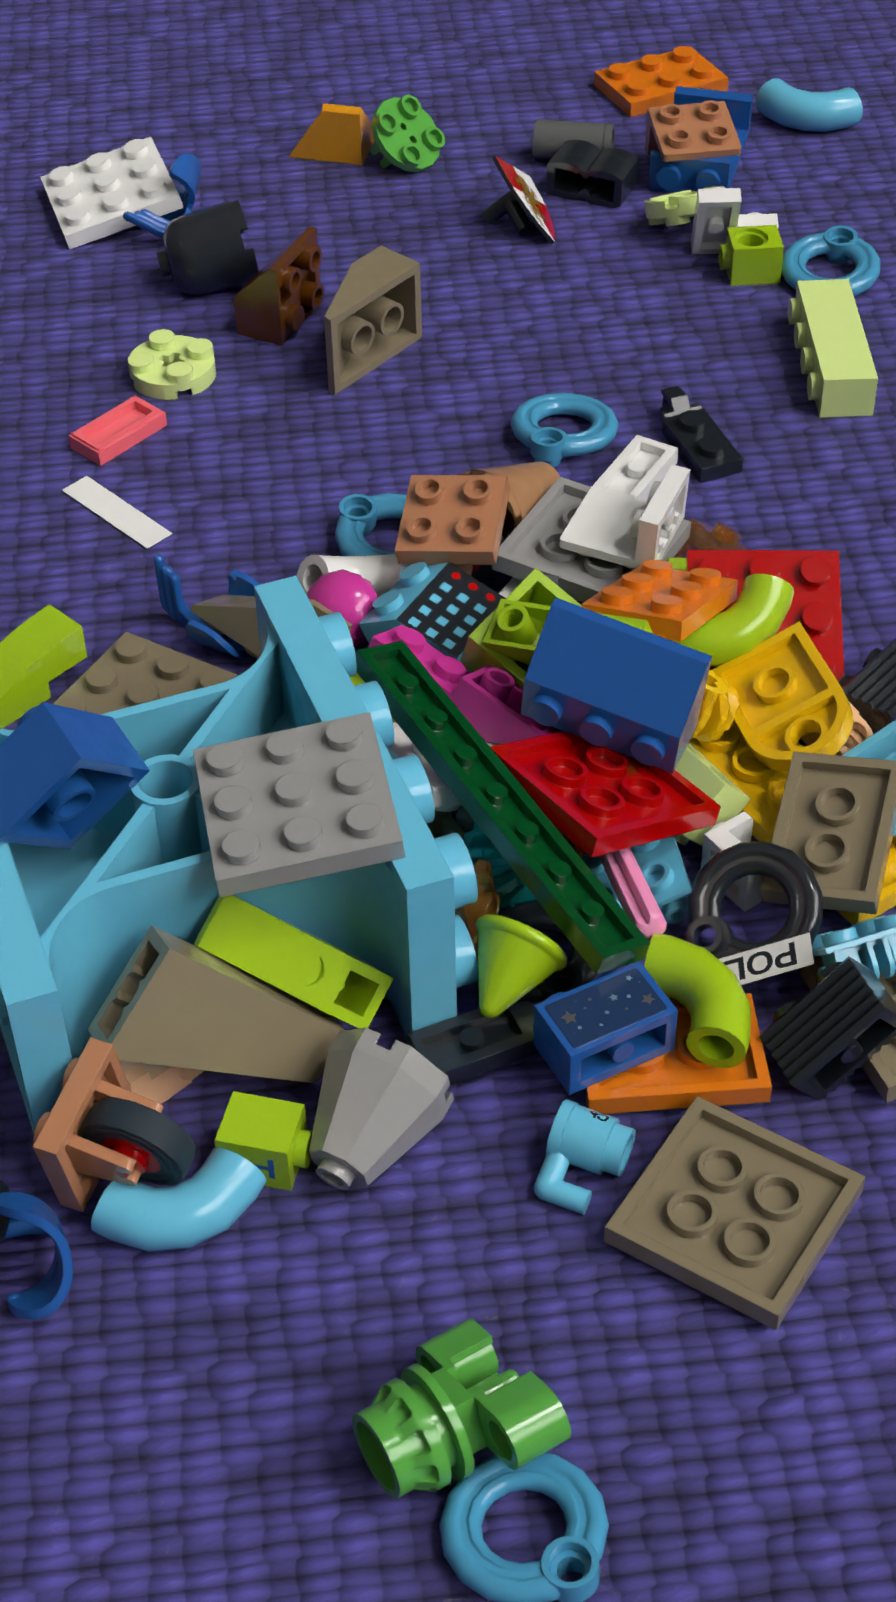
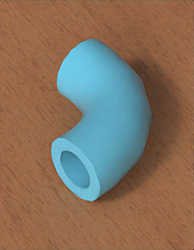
(807, 109)
(182, 1213)

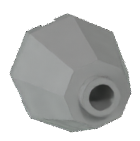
(373, 1107)

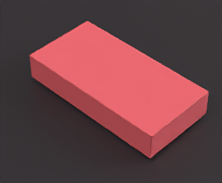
(117, 430)

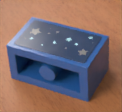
(604, 1027)

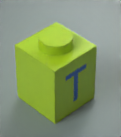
(268, 1135)

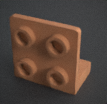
(691, 131)

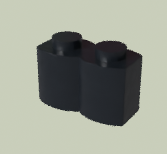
(592, 173)

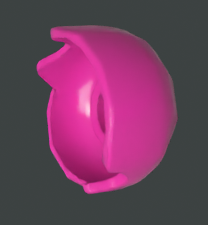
(347, 594)

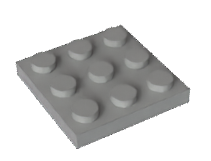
(537, 546)
(297, 804)

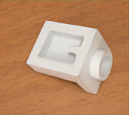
(723, 835)

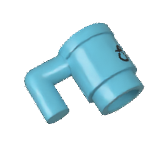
(584, 1141)

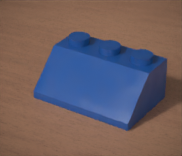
(615, 685)

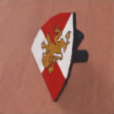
(520, 199)

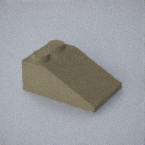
(372, 316)

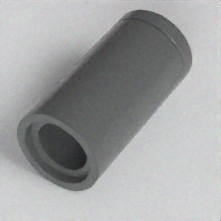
(551, 134)

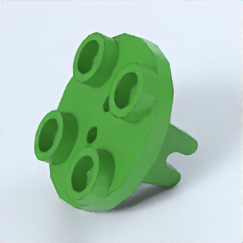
(405, 134)

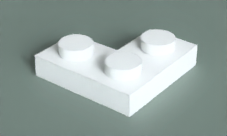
(715, 212)

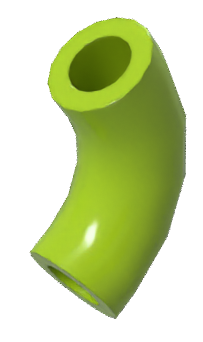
(746, 623)
(709, 993)

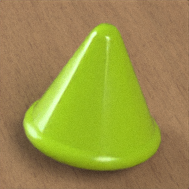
(512, 961)

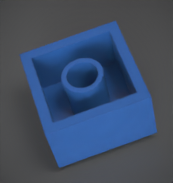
(63, 775)

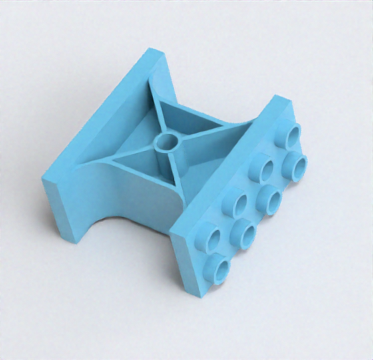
(83, 910)

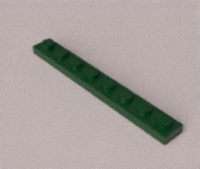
(504, 810)

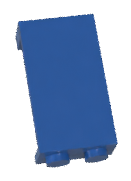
(706, 172)

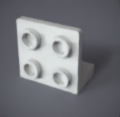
(626, 526)

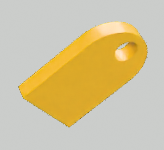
(785, 695)

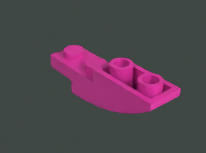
(484, 697)

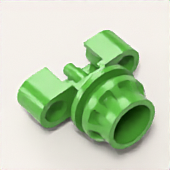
(452, 1407)

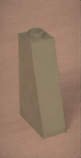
(208, 1015)

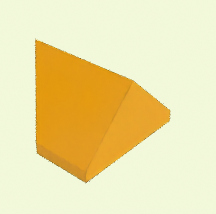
(337, 135)

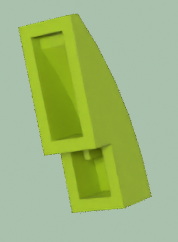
(33, 657)

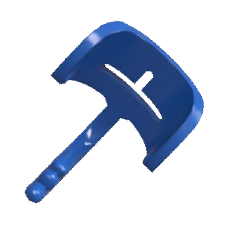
(185, 170)
(196, 628)
(35, 1217)

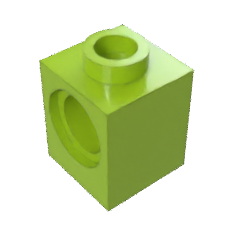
(752, 255)

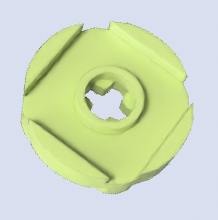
(672, 208)
(172, 365)

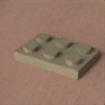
(840, 823)

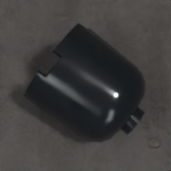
(207, 250)

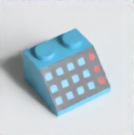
(437, 603)

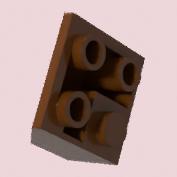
(282, 292)

